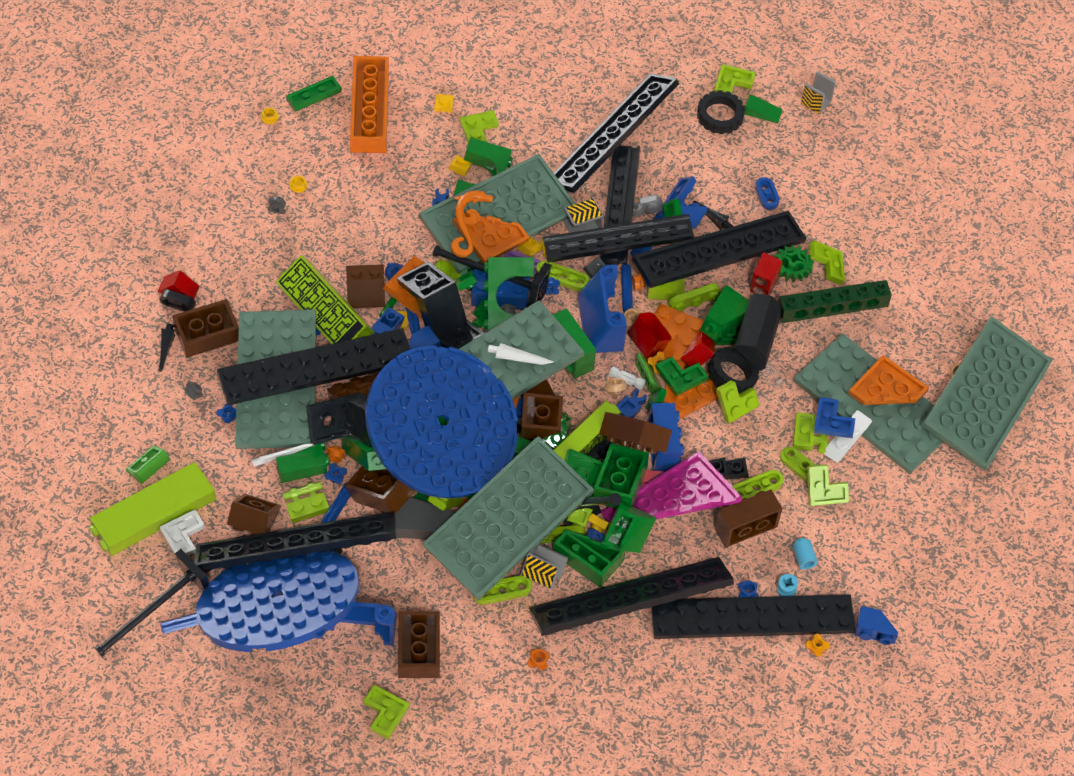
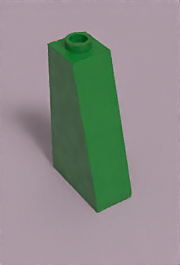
(725, 313)
(361, 454)

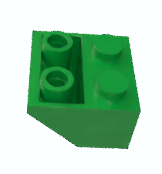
(629, 528)

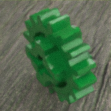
(795, 263)

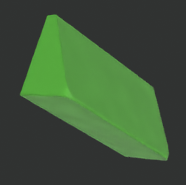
(647, 373)
(148, 464)

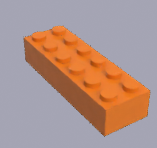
(369, 104)

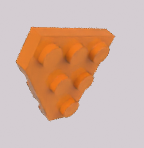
(494, 237)
(399, 293)
(682, 329)
(887, 385)
(692, 399)

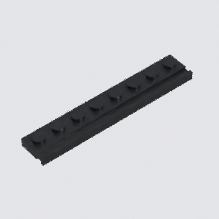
(621, 195)
(618, 238)

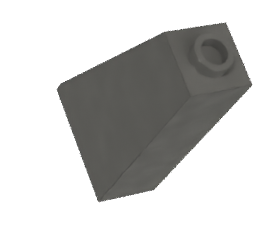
(419, 519)

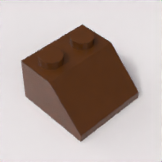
(365, 286)
(541, 415)
(252, 514)

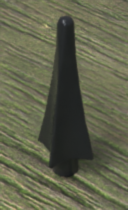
(717, 218)
(167, 338)

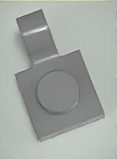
(650, 204)

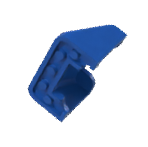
(603, 328)
(378, 615)

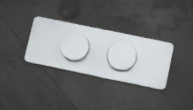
(840, 445)

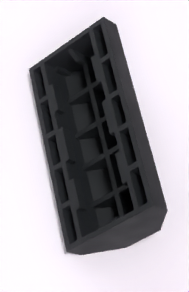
(759, 329)

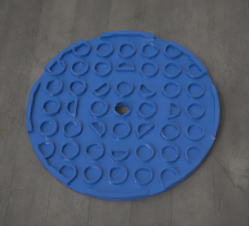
(406, 429)
(277, 601)

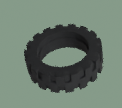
(718, 126)
(733, 356)

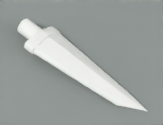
(514, 354)
(270, 457)

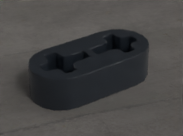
(177, 300)

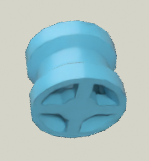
(791, 587)

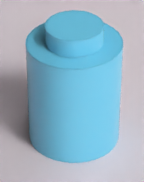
(804, 553)

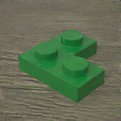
(679, 379)

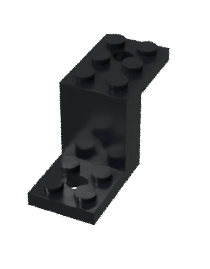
(440, 305)
(346, 419)

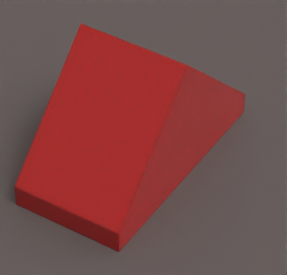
(179, 283)
(699, 350)

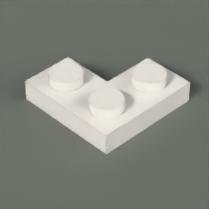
(178, 532)

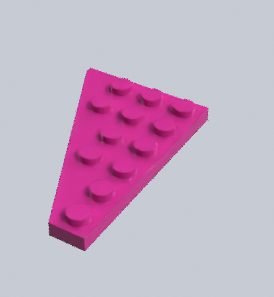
(682, 490)

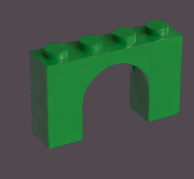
(486, 155)
(499, 270)
(303, 464)

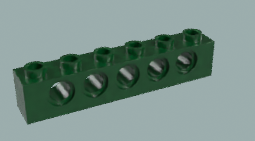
(835, 301)

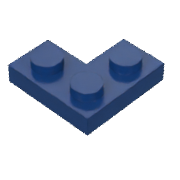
(829, 423)

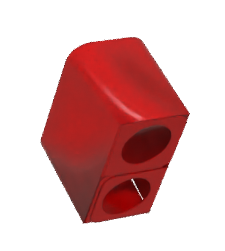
(768, 269)
(649, 333)

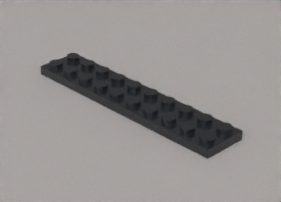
(614, 131)
(718, 249)
(310, 367)
(296, 541)
(631, 596)
(753, 616)

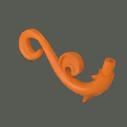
(463, 221)

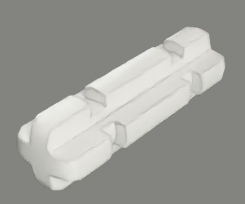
(629, 378)

